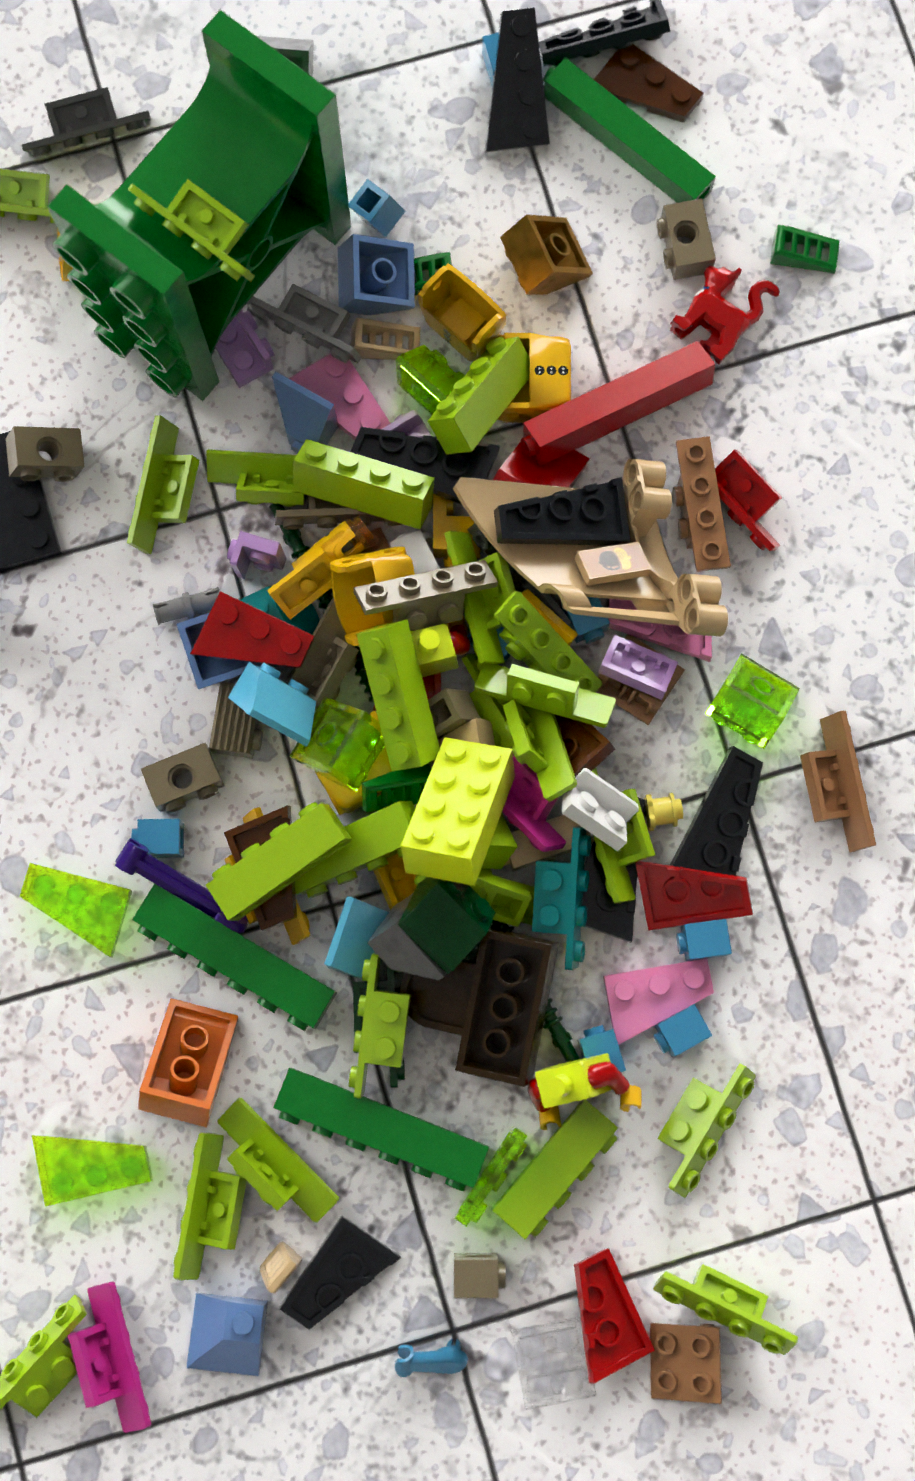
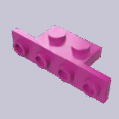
(529, 809)
(107, 1360)

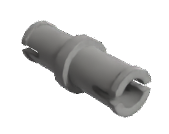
(185, 606)

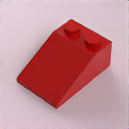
(559, 472)

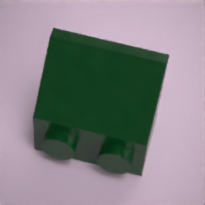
(446, 920)

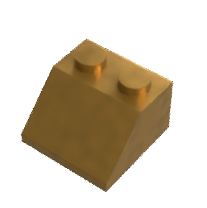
(545, 254)

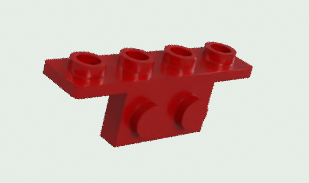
(747, 497)

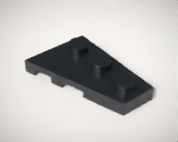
(335, 1272)

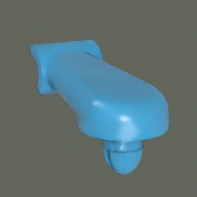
(444, 1360)

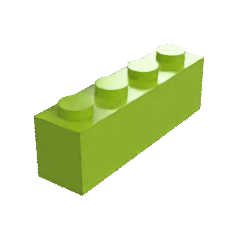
(481, 395)
(363, 484)
(399, 695)
(373, 842)
(278, 861)
(554, 1169)

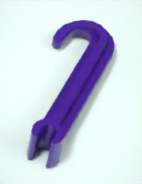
(136, 859)

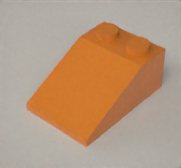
(187, 1062)

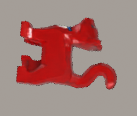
(717, 315)

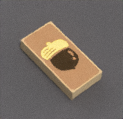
(612, 563)

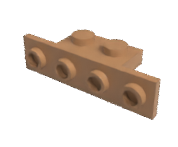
(700, 505)
(836, 783)

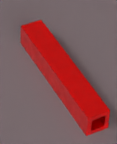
(617, 403)

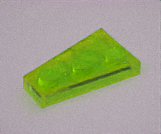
(79, 903)
(87, 1167)
(492, 1177)

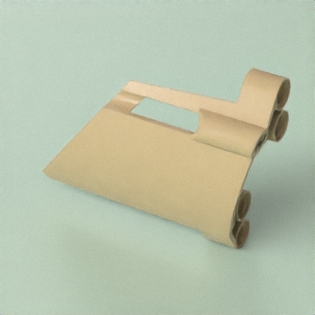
(551, 568)

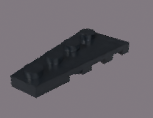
(606, 34)
(518, 96)
(426, 457)
(567, 518)
(25, 519)
(721, 820)
(602, 912)

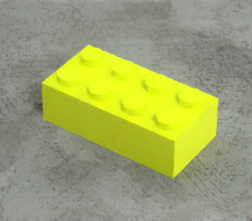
(458, 811)

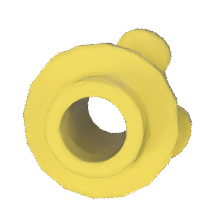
(662, 811)

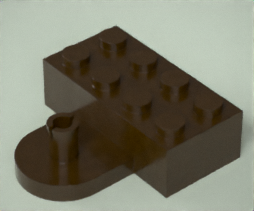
(492, 1004)

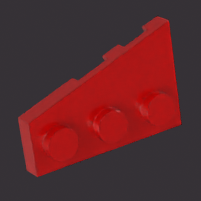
(248, 634)
(689, 896)
(608, 1317)

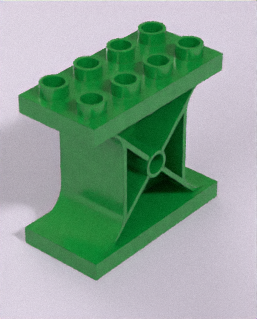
(257, 143)

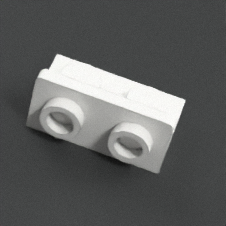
(599, 808)

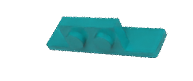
(560, 897)

